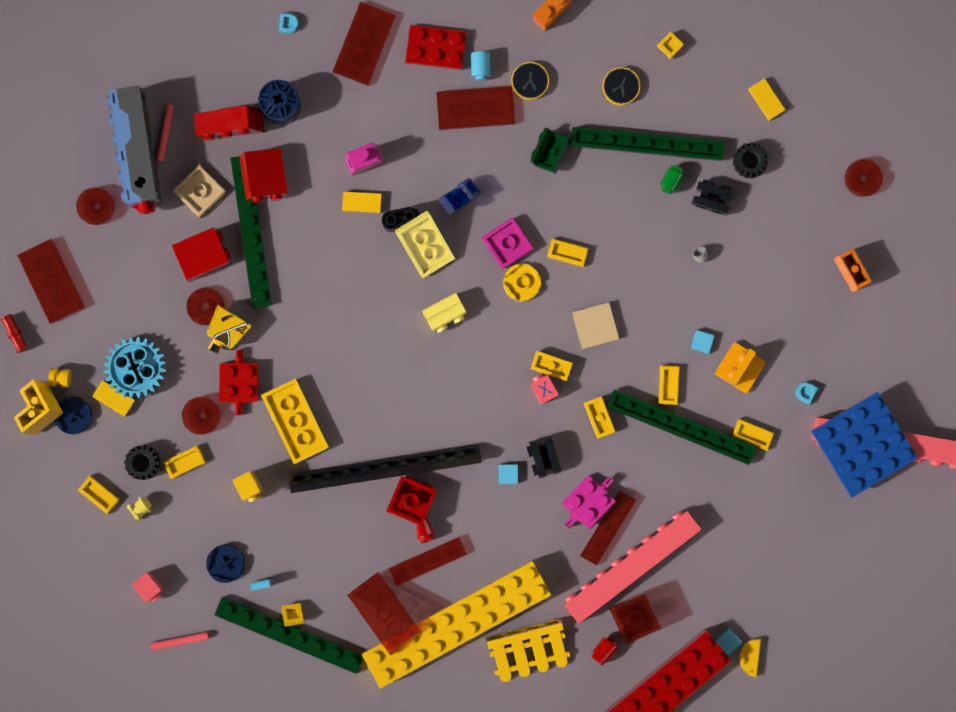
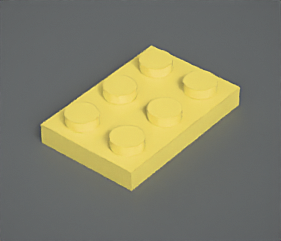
(424, 244)

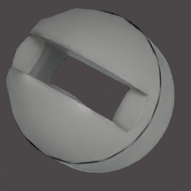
(700, 254)

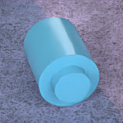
(480, 65)

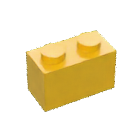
(248, 486)

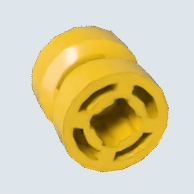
(60, 377)

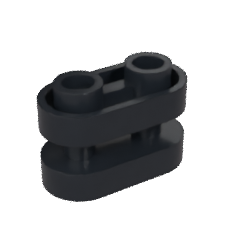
(707, 188)
(396, 218)
(534, 451)

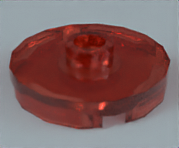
(868, 169)
(95, 196)
(195, 303)
(191, 411)

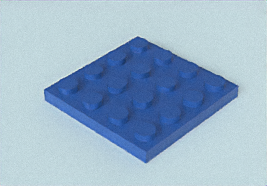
(864, 444)

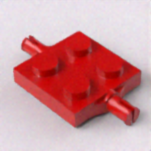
(239, 382)

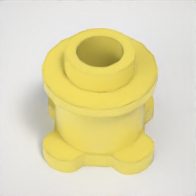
(140, 508)

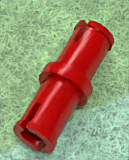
(14, 333)

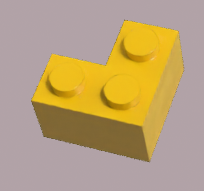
(40, 410)

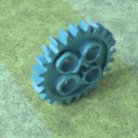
(119, 375)

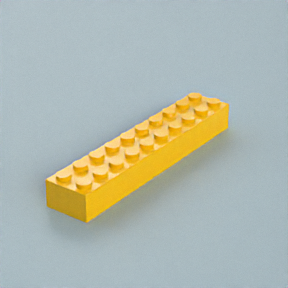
(460, 623)

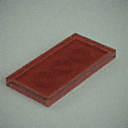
(364, 44)
(475, 108)
(51, 281)
(384, 613)

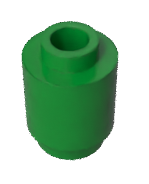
(672, 179)

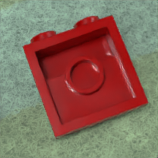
(411, 500)

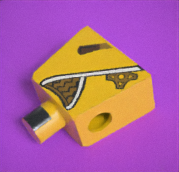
(225, 329)

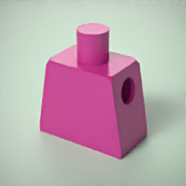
(363, 158)

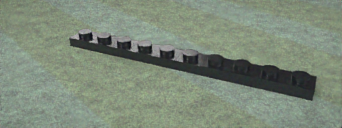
(384, 468)

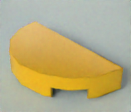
(750, 656)

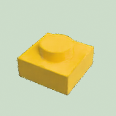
(670, 45)
(292, 614)

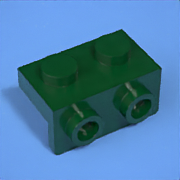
(549, 150)

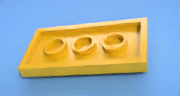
(294, 421)

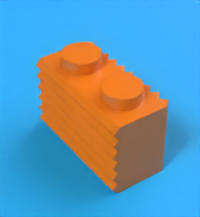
(549, 12)
(852, 270)

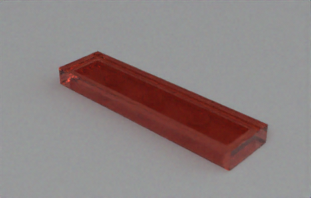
(608, 528)
(427, 561)

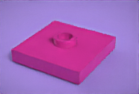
(507, 243)

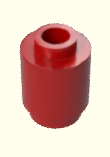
(604, 650)

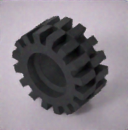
(754, 149)
(153, 466)

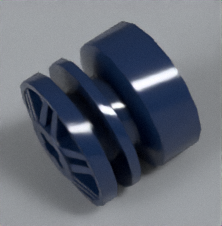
(282, 112)

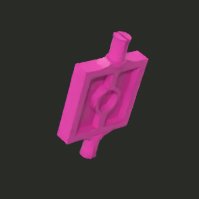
(589, 502)

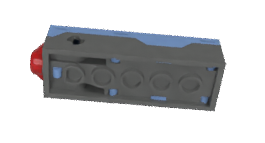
(134, 148)

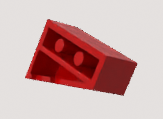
(229, 122)

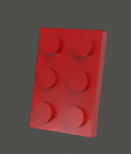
(435, 47)

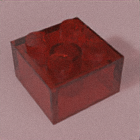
(634, 618)

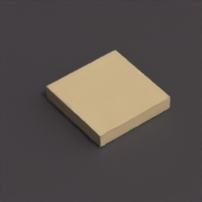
(199, 191)
(595, 325)

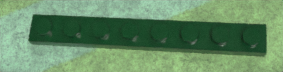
(647, 144)
(251, 241)
(681, 427)
(289, 635)

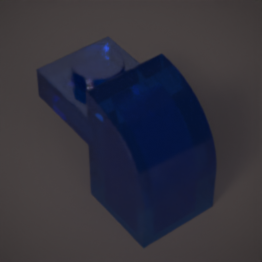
(460, 196)

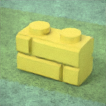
(444, 312)

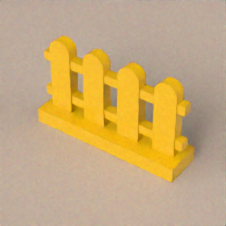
(516, 639)

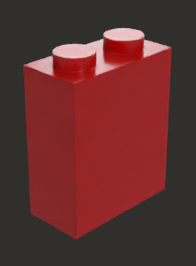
(263, 175)
(201, 254)

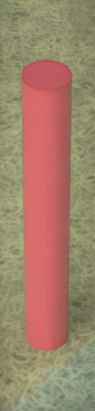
(164, 133)
(179, 641)

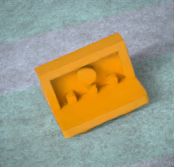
(740, 367)

